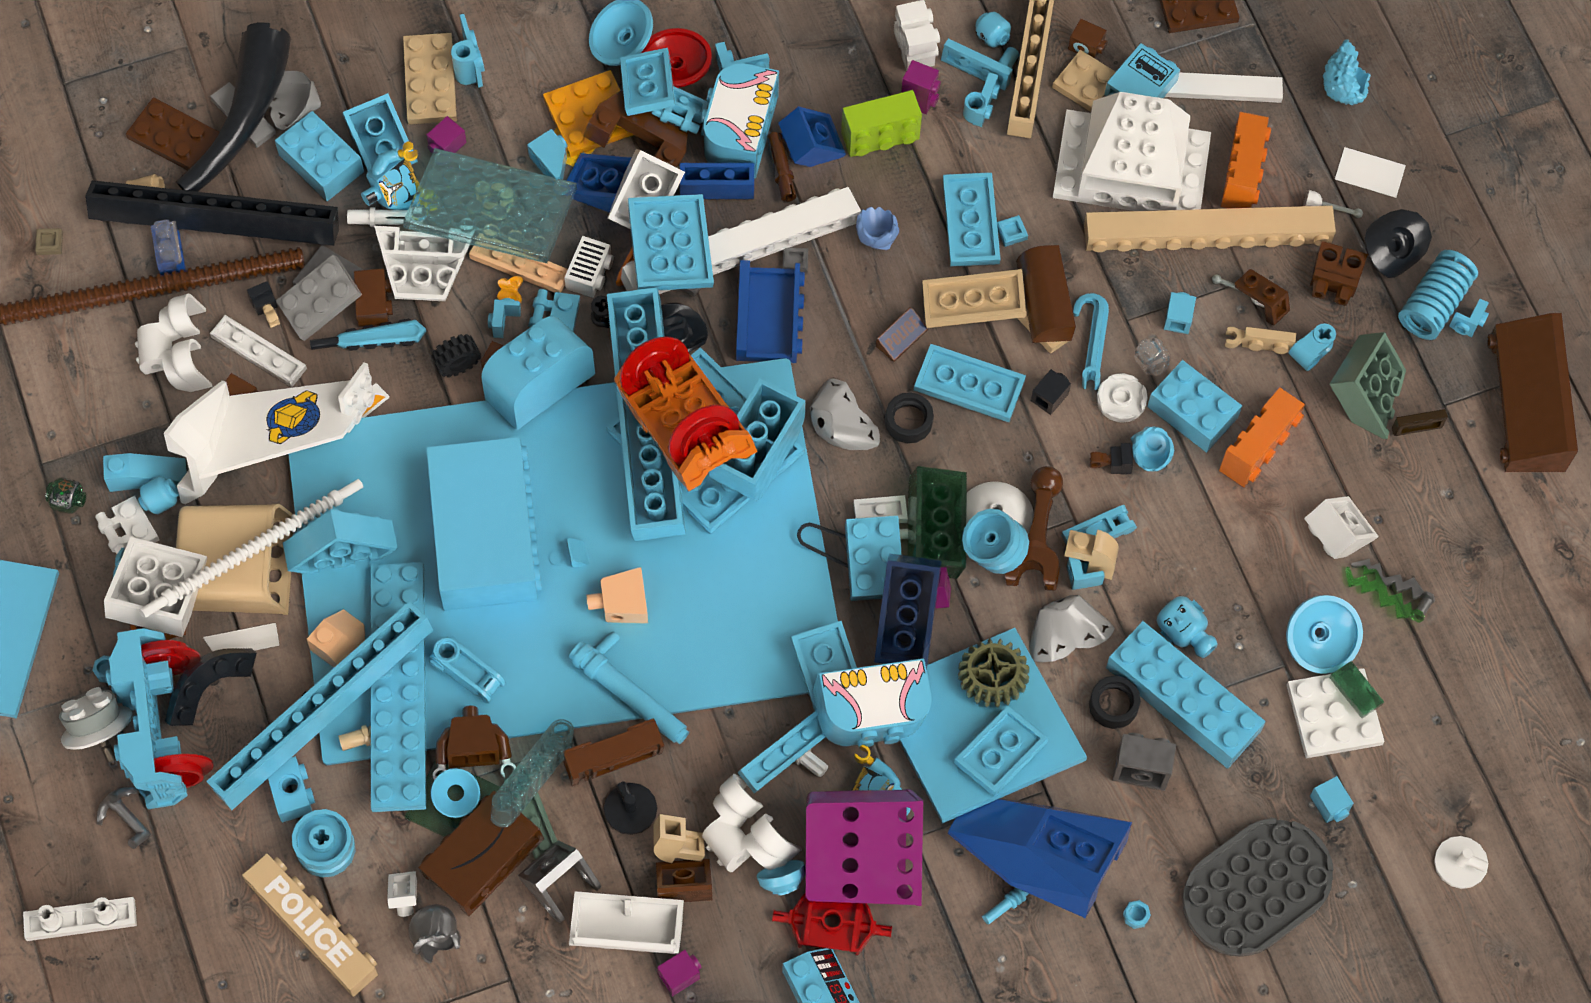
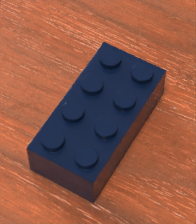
(907, 609)

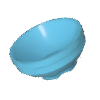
(444, 803)
(782, 879)

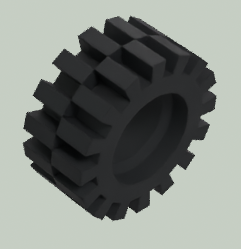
(456, 355)

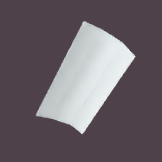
(255, 638)

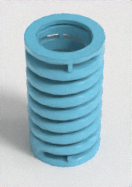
(1438, 294)

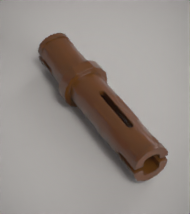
(783, 174)

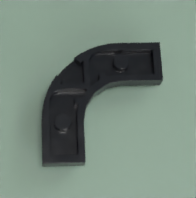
(192, 683)

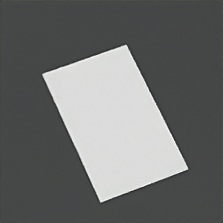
(1370, 172)

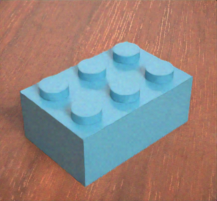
(319, 156)
(1194, 406)
(868, 549)

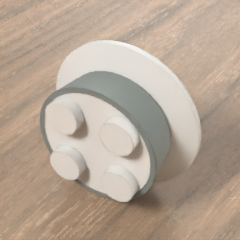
(93, 721)

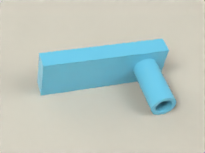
(979, 64)

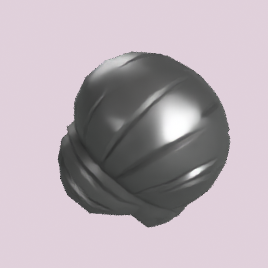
(433, 930)

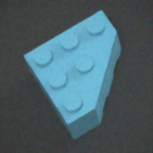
(339, 540)

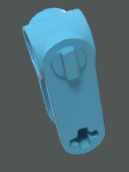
(466, 669)

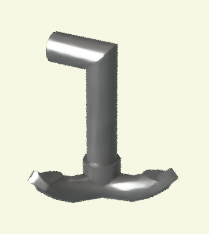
(115, 803)

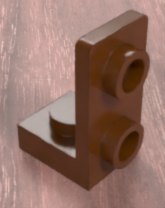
(1267, 293)

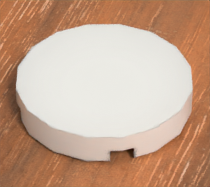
(1121, 398)

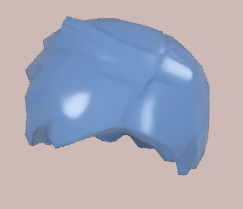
(877, 228)

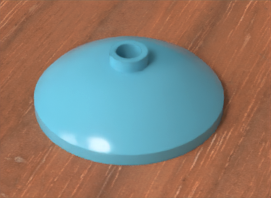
(620, 31)
(1339, 636)

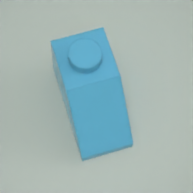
(549, 154)

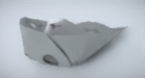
(295, 99)
(842, 418)
(1067, 624)

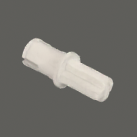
(813, 763)

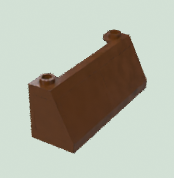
(1535, 394)

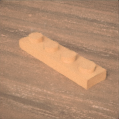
(545, 275)

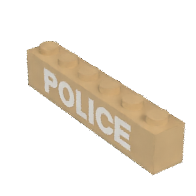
(310, 924)

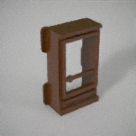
(613, 753)

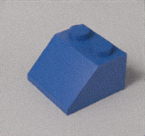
(811, 137)

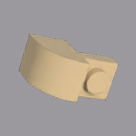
(1097, 550)
(674, 841)

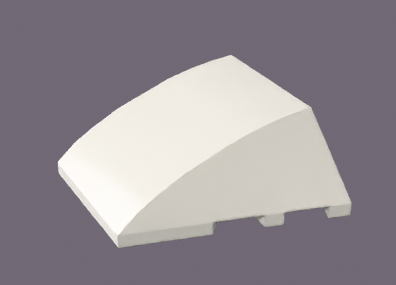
(420, 263)

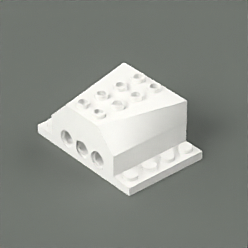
(1132, 155)

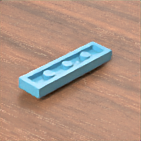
(782, 753)

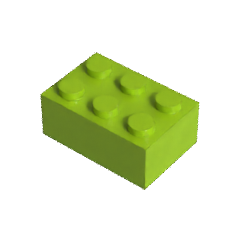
(881, 123)

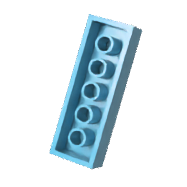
(1186, 694)

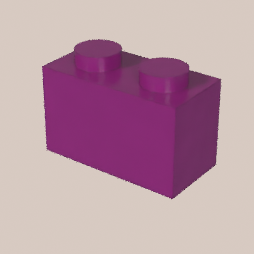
(924, 83)

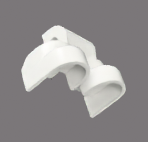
(156, 347)
(730, 842)

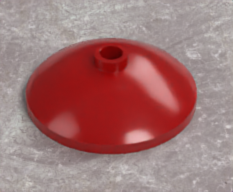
(688, 54)

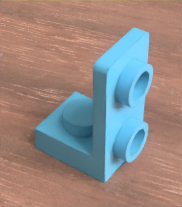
(725, 58)

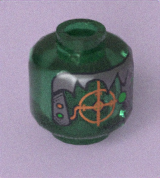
(65, 495)

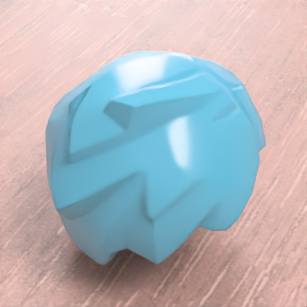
(1152, 448)

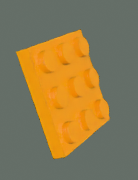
(575, 105)

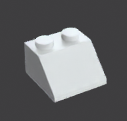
(1340, 527)

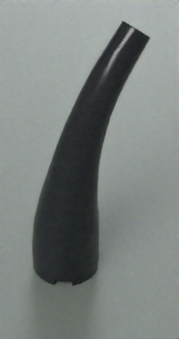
(259, 74)

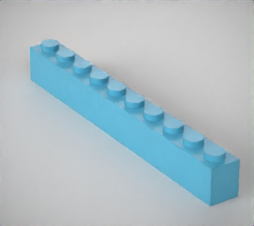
(320, 705)

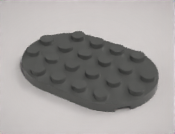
(1257, 887)

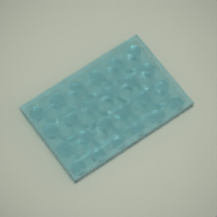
(490, 205)

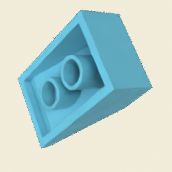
(375, 129)

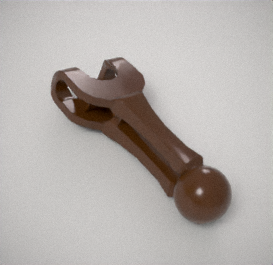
(1046, 484)

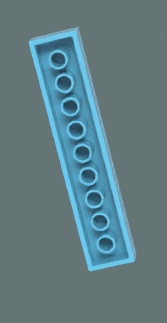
(650, 483)

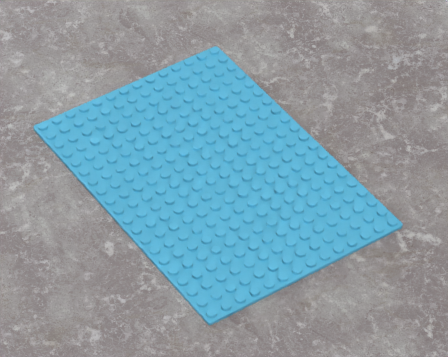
(713, 600)

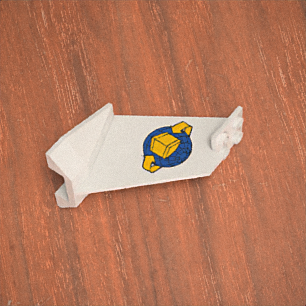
(248, 428)

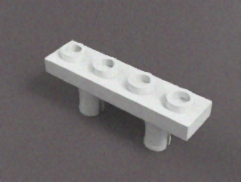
(79, 918)

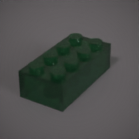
(938, 517)

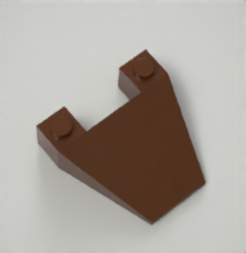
(665, 136)

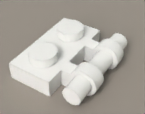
(883, 507)
(133, 521)

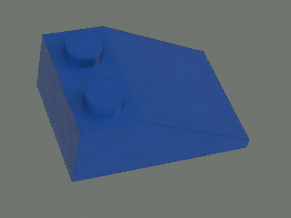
(598, 179)

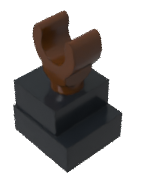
(1119, 459)

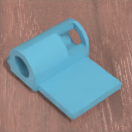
(467, 57)

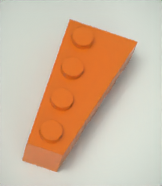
(1245, 161)
(1261, 437)

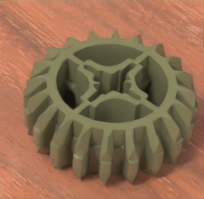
(1012, 667)

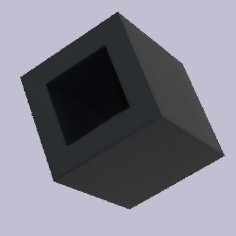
(1051, 391)

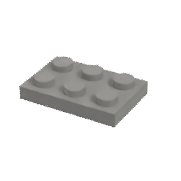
(318, 297)

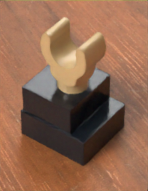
(264, 302)

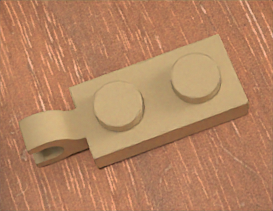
(1261, 339)

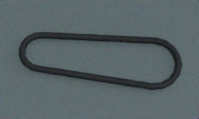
(817, 550)

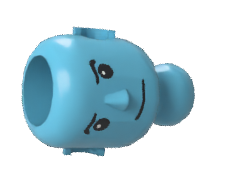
(1185, 624)

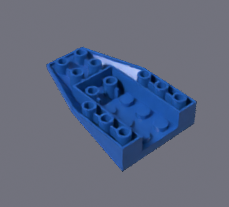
(1044, 849)

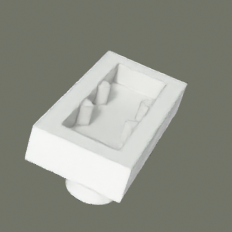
(402, 892)

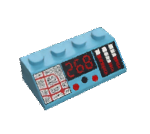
(818, 978)

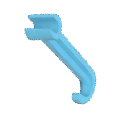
(1097, 336)

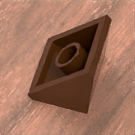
(684, 880)

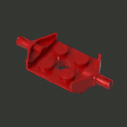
(850, 935)

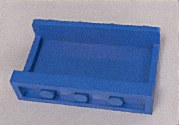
(769, 313)

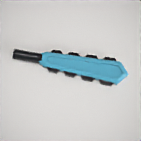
(387, 334)

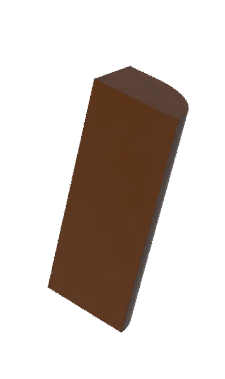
(1046, 294)

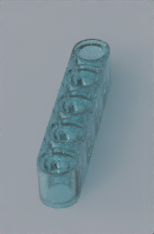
(531, 773)

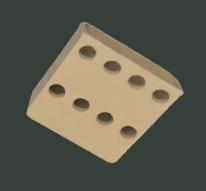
(223, 528)

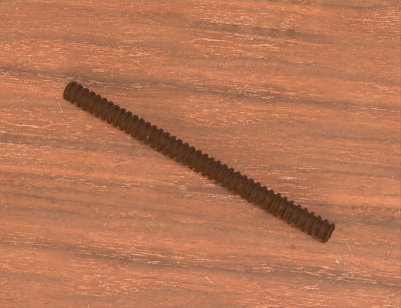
(151, 286)

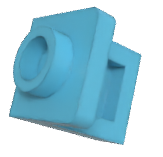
(502, 308)
(1466, 325)

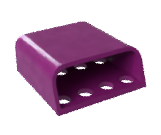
(860, 847)

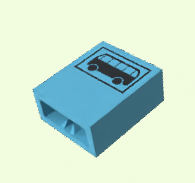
(1144, 74)

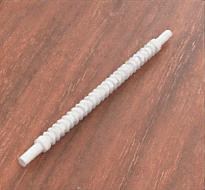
(169, 597)

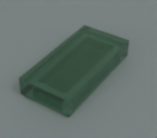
(1356, 689)

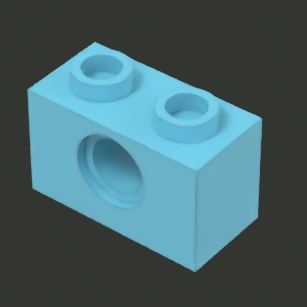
(296, 803)

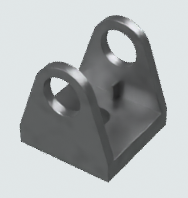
(549, 868)

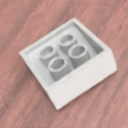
(142, 577)

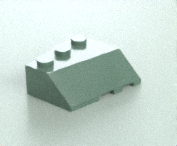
(1370, 382)

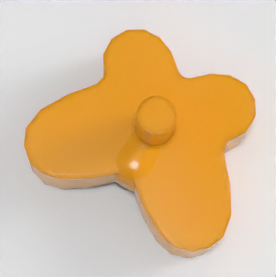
(509, 288)

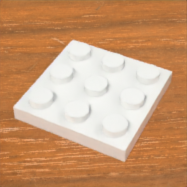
(1328, 720)

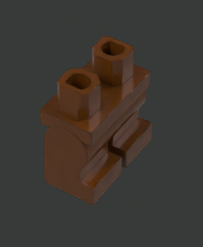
(1335, 276)

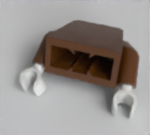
(472, 742)

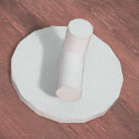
(1461, 862)

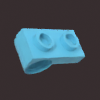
(982, 101)

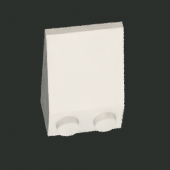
(644, 178)

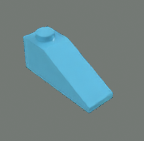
(133, 470)

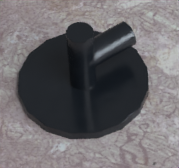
(630, 808)

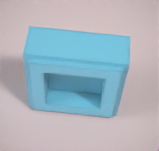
(1012, 231)

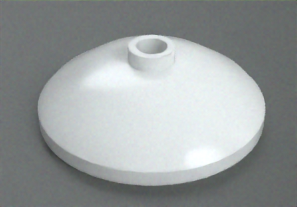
(1001, 496)

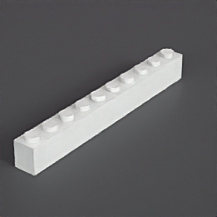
(773, 232)

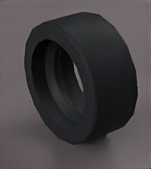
(913, 400)
(1119, 683)

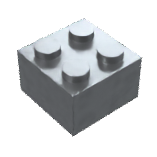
(1144, 761)

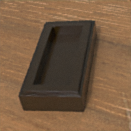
(1419, 422)

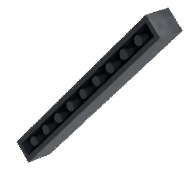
(213, 212)

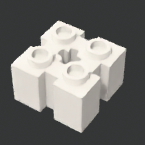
(916, 34)

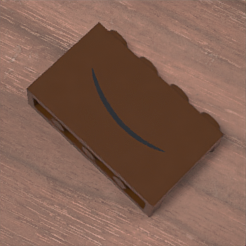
(479, 856)

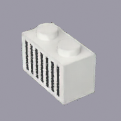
(588, 267)

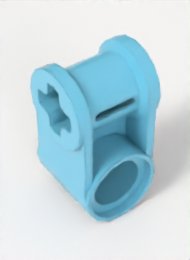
(1313, 346)

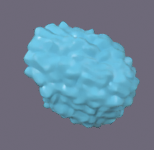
(1344, 78)

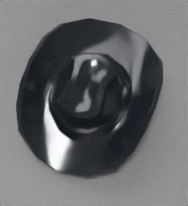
(1397, 241)
(684, 324)

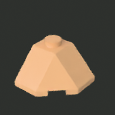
(336, 637)

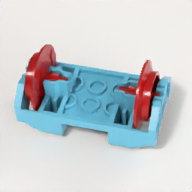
(138, 672)

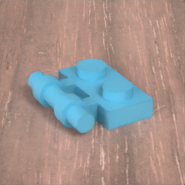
(687, 106)
(563, 306)

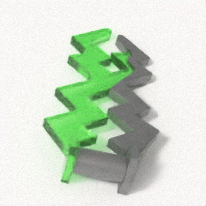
(1380, 584)

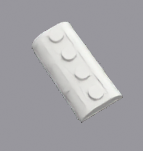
(626, 922)

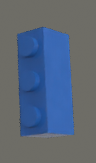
(718, 180)

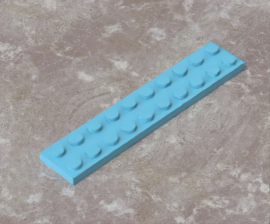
(398, 699)

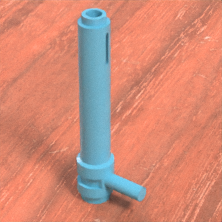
(598, 668)

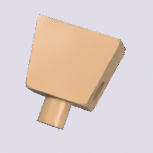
(621, 598)

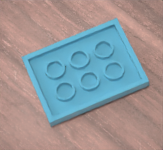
(670, 242)

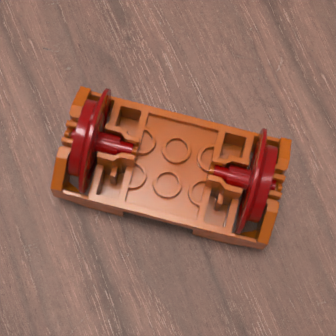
(681, 410)

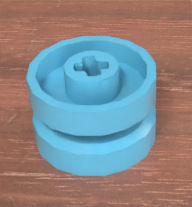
(995, 541)
(326, 828)

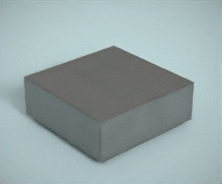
(795, 255)

